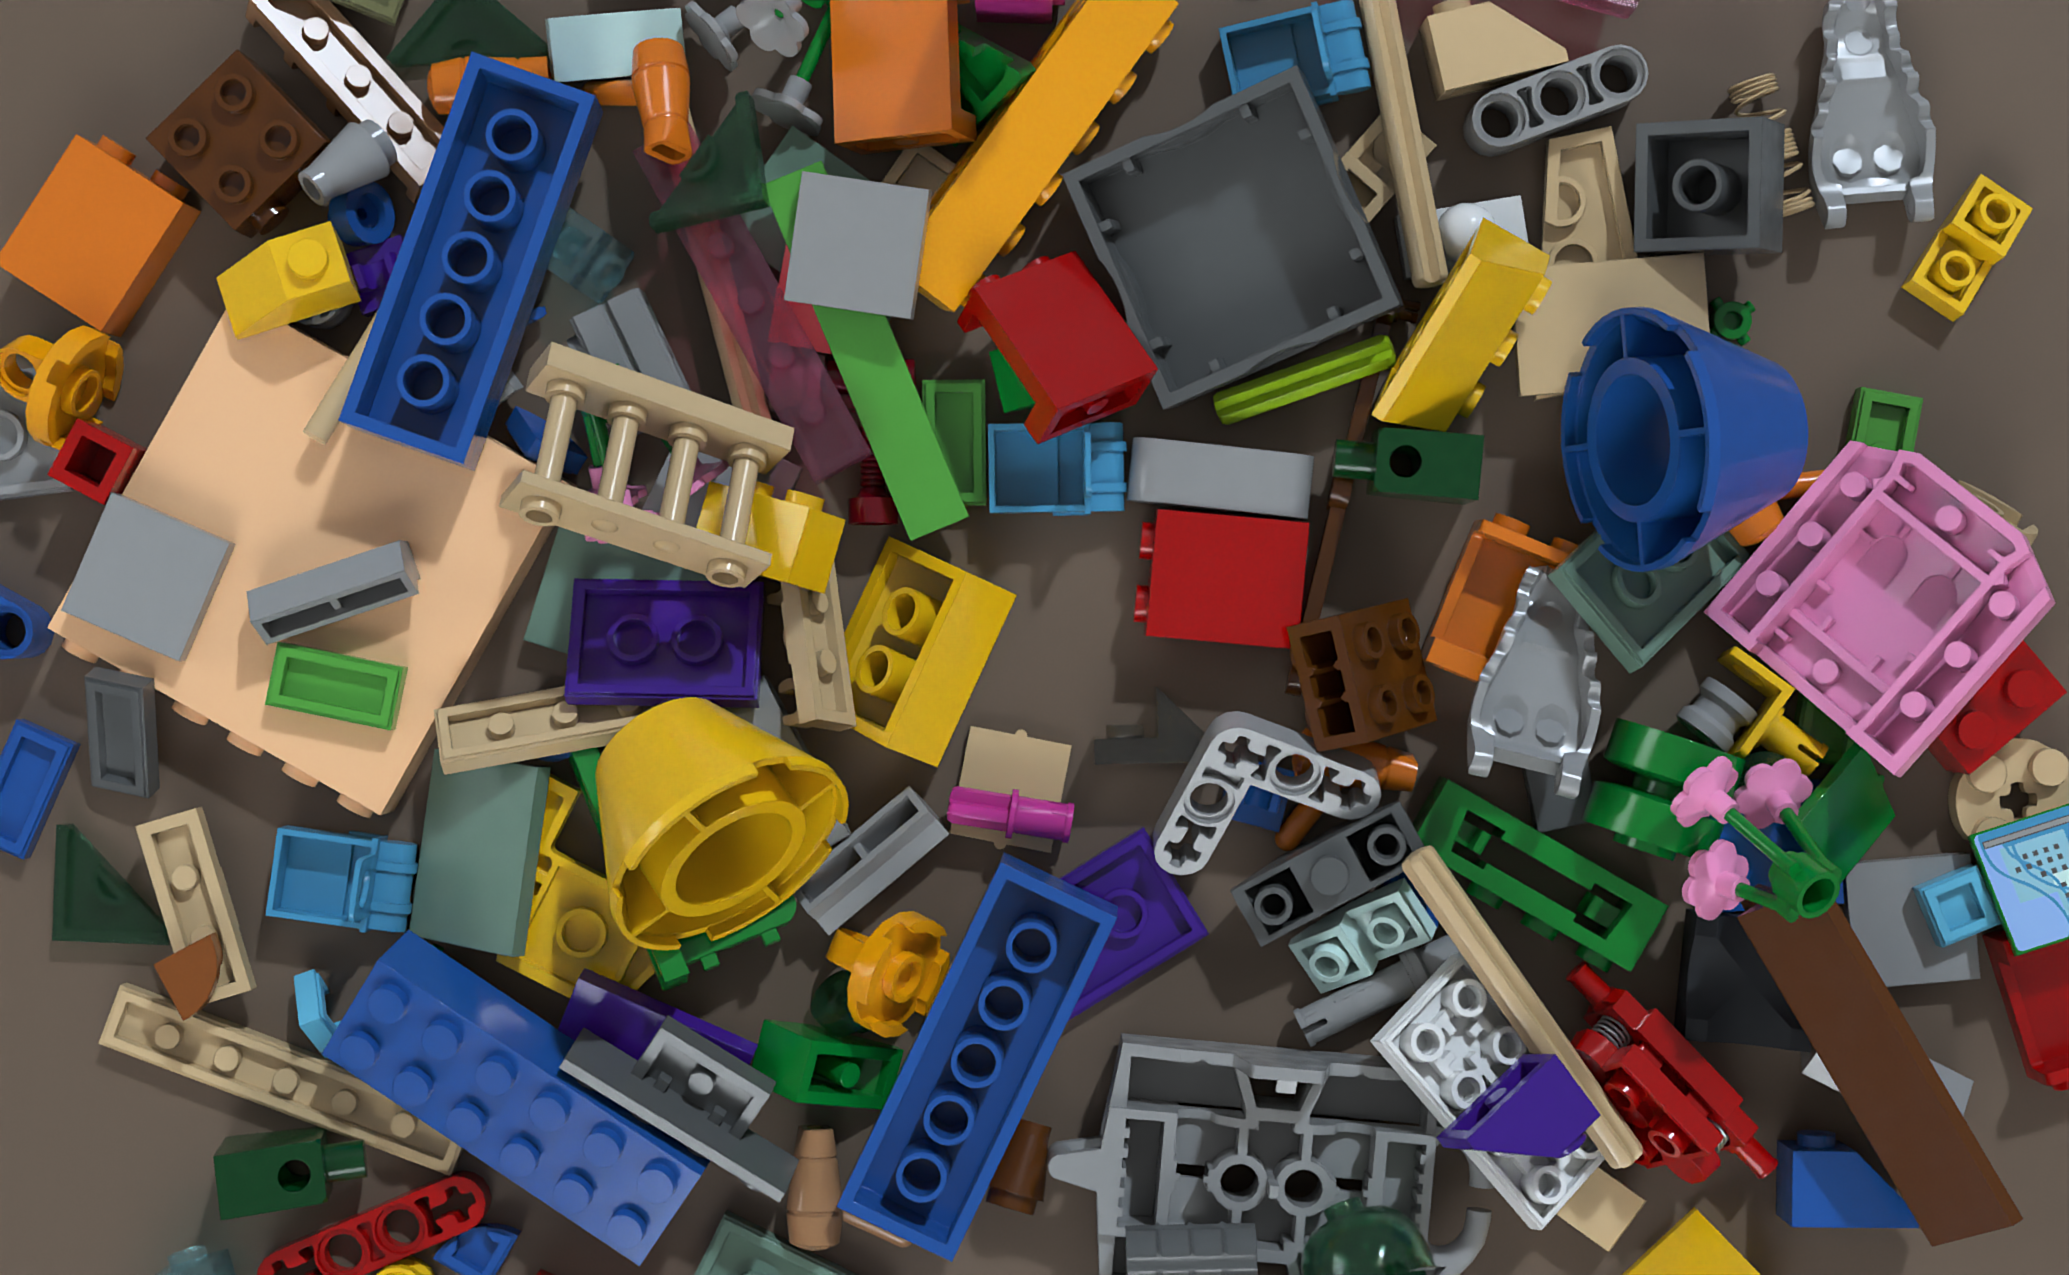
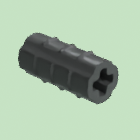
(1191, 1249)

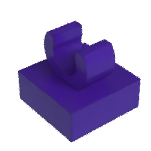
(372, 270)

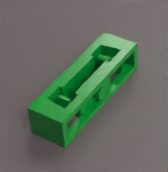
(1622, 927)

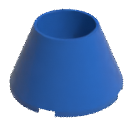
(1675, 436)

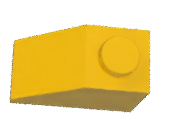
(288, 281)

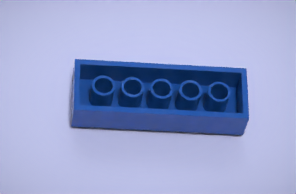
(472, 261)
(978, 1056)
(495, 1087)

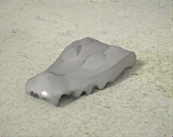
(1869, 120)
(1538, 690)

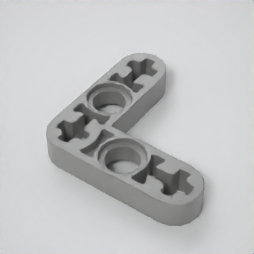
(1239, 770)

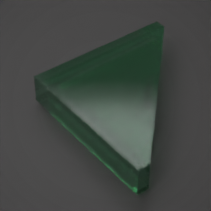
(466, 26)
(721, 176)
(95, 900)

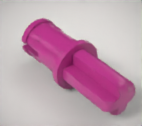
(1010, 813)

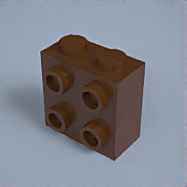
(241, 145)
(1362, 675)

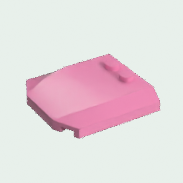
(1886, 598)

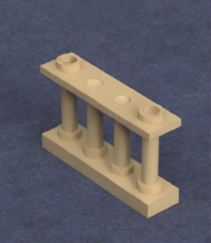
(689, 424)

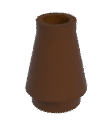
(1022, 1170)

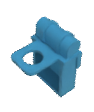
(1315, 38)
(1059, 476)
(342, 879)

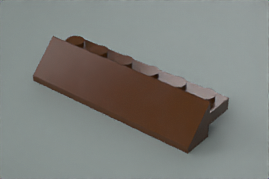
(1881, 1072)

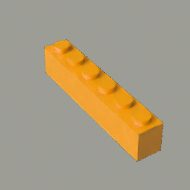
(1031, 136)

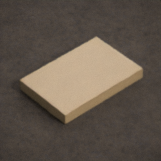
(1587, 291)

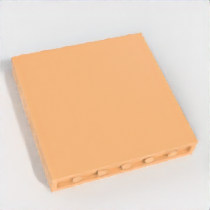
(247, 472)

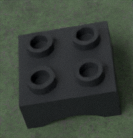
(1729, 991)

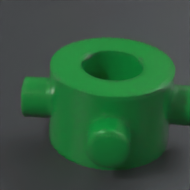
(1731, 320)

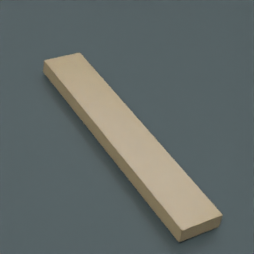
(270, 1075)

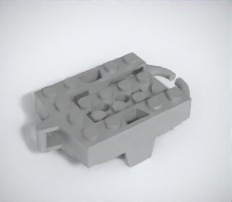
(1150, 1133)

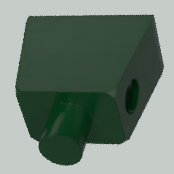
(1442, 464)
(257, 1180)

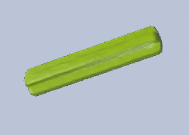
(1304, 379)

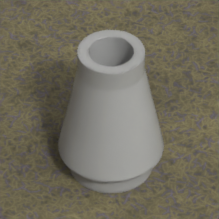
(350, 161)

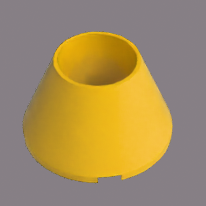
(708, 822)

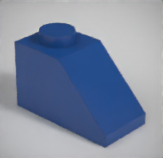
(1833, 1187)

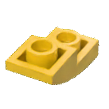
(1967, 247)

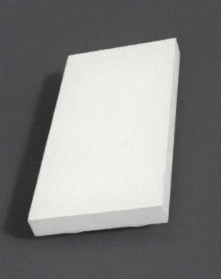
(1448, 1051)

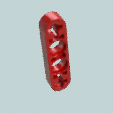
(372, 1234)

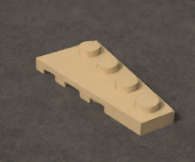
(1584, 202)

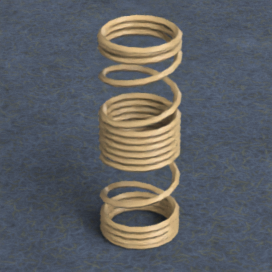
(1756, 88)

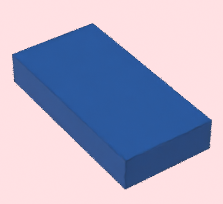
(30, 780)

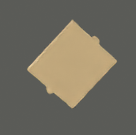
(1008, 762)

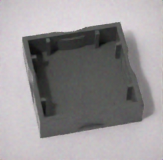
(1234, 238)

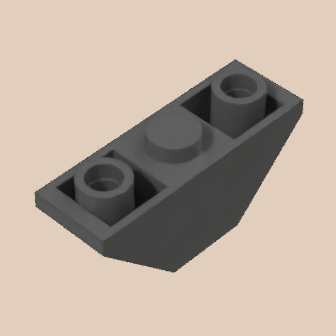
(1326, 871)

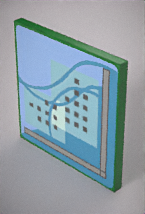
(2028, 877)

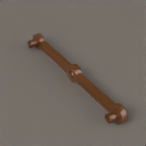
(1341, 487)

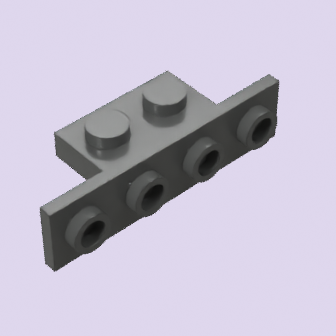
(693, 1096)

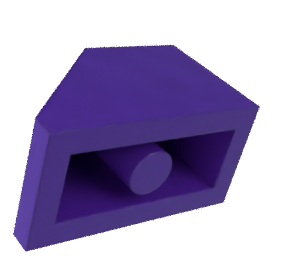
(1526, 1112)

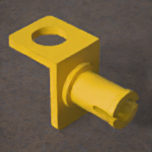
(1770, 727)

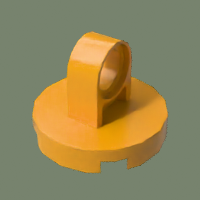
(68, 380)
(891, 970)

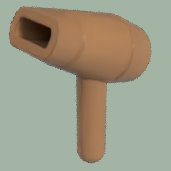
(815, 1191)

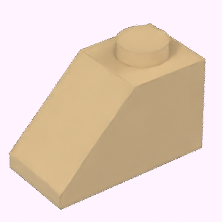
(1482, 48)

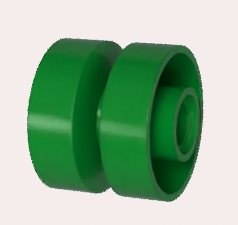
(1642, 811)

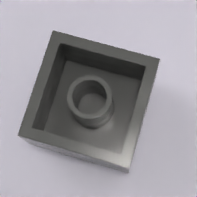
(1709, 187)

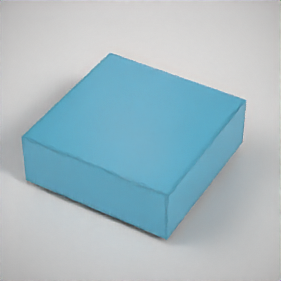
(1956, 905)

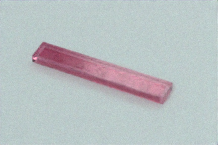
(767, 332)

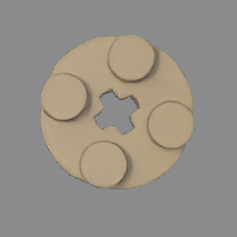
(2037, 769)

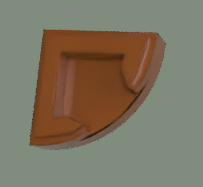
(192, 974)

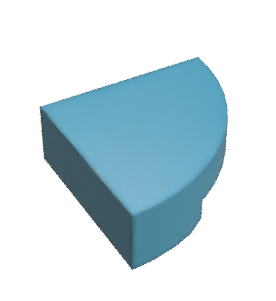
(311, 1008)

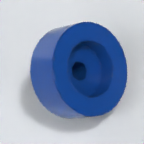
(363, 215)

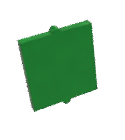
(1848, 810)

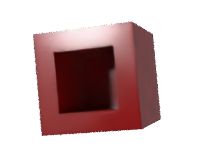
(96, 460)

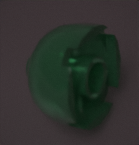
(1366, 1243)

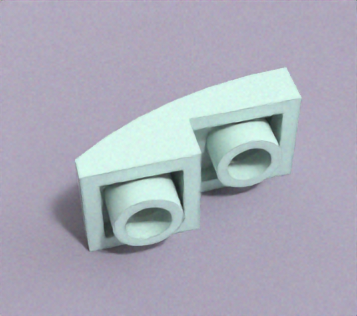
(604, 43)
(1360, 934)

